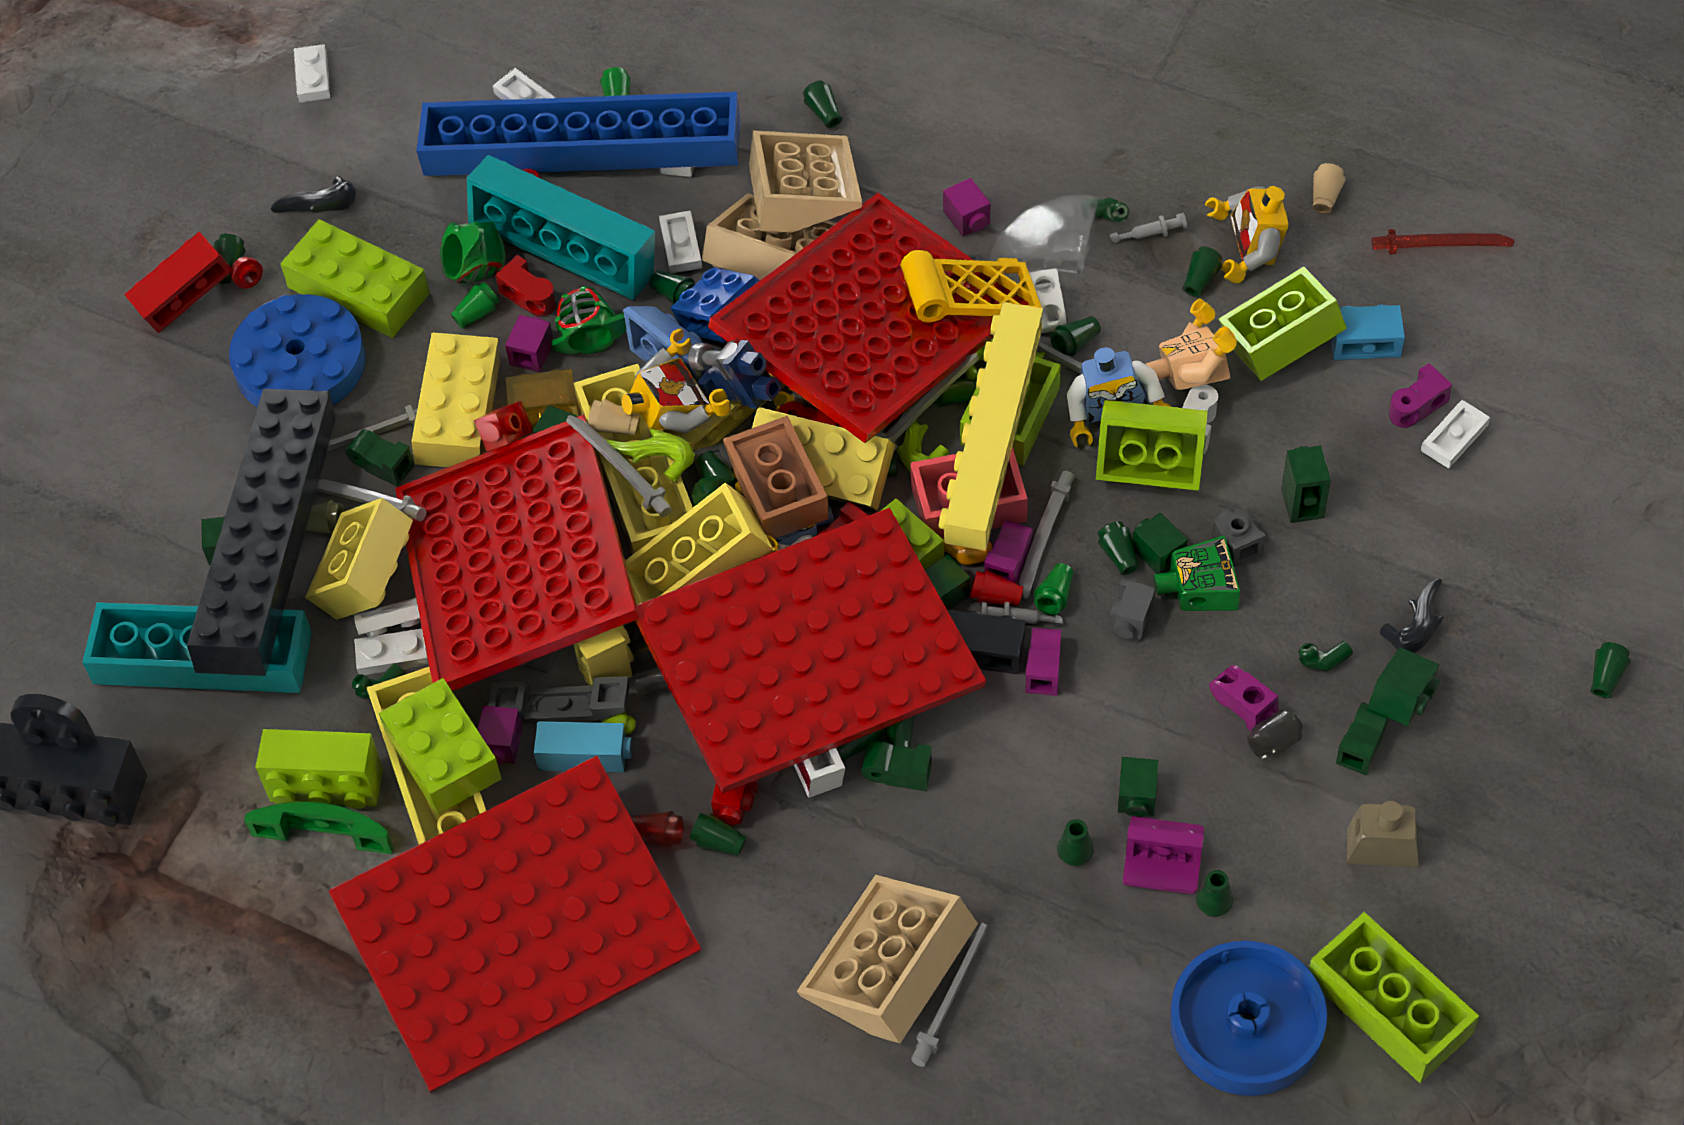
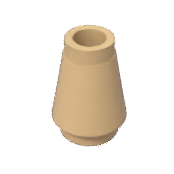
(1326, 187)
(612, 419)

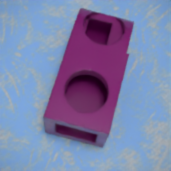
(1421, 399)
(1010, 550)
(1043, 661)
(1244, 695)

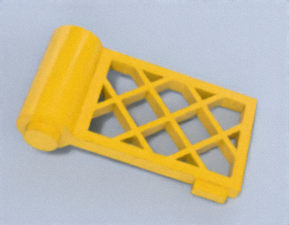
(933, 290)

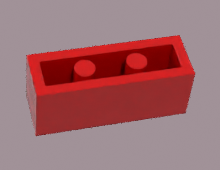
(178, 282)

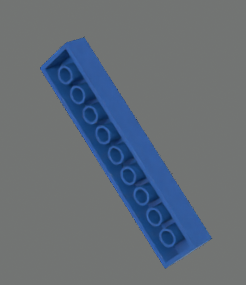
(581, 133)

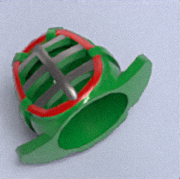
(472, 252)
(586, 323)

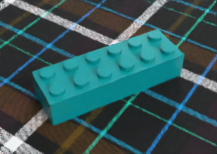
(562, 227)
(150, 650)

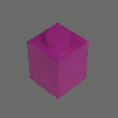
(966, 207)
(529, 343)
(501, 732)

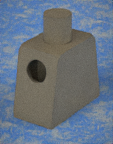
(1383, 836)

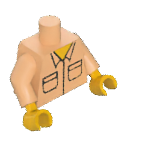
(1197, 354)

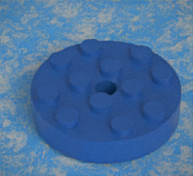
(318, 330)
(1230, 1049)

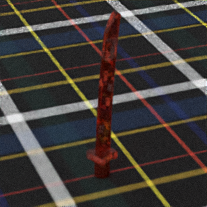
(1395, 241)

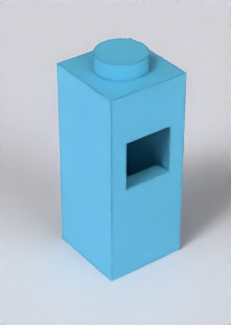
(571, 743)

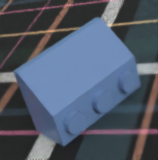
(651, 330)

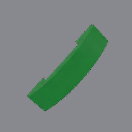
(277, 819)

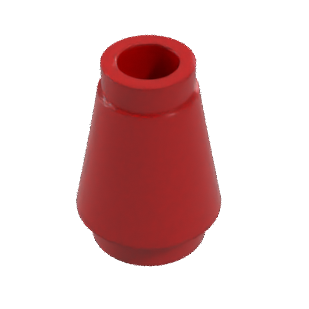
(995, 589)

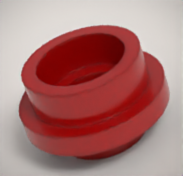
(246, 272)

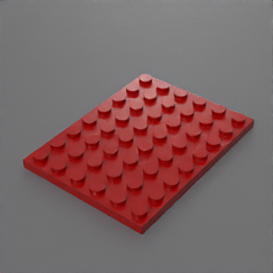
(845, 325)
(515, 556)
(807, 649)
(513, 923)

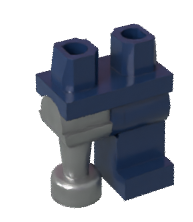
(736, 371)

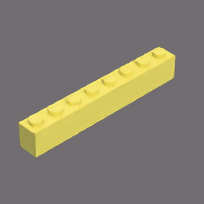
(992, 427)

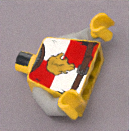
(1258, 227)
(669, 394)

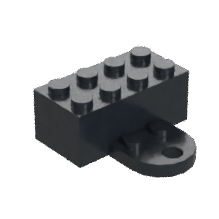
(64, 769)

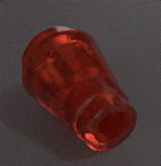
(660, 828)

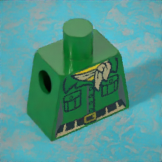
(1201, 577)

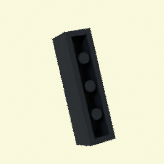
(992, 640)

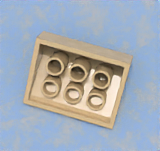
(801, 179)
(738, 245)
(889, 956)

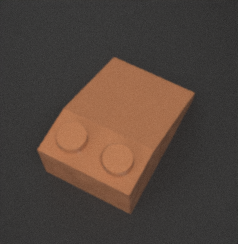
(777, 477)

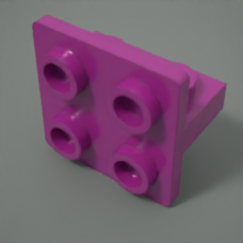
(1163, 855)

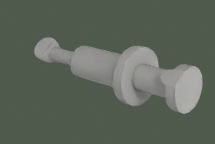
(1152, 228)
(1028, 615)

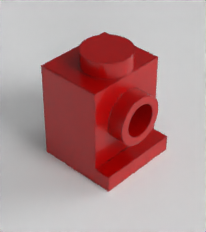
(503, 425)
(732, 805)

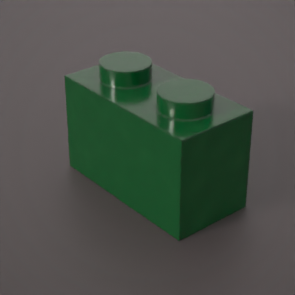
(1305, 483)
(1404, 687)

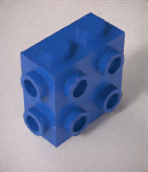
(708, 297)

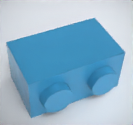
(1370, 333)

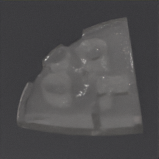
(1051, 235)

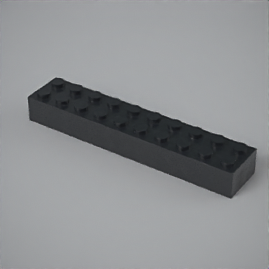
(262, 534)

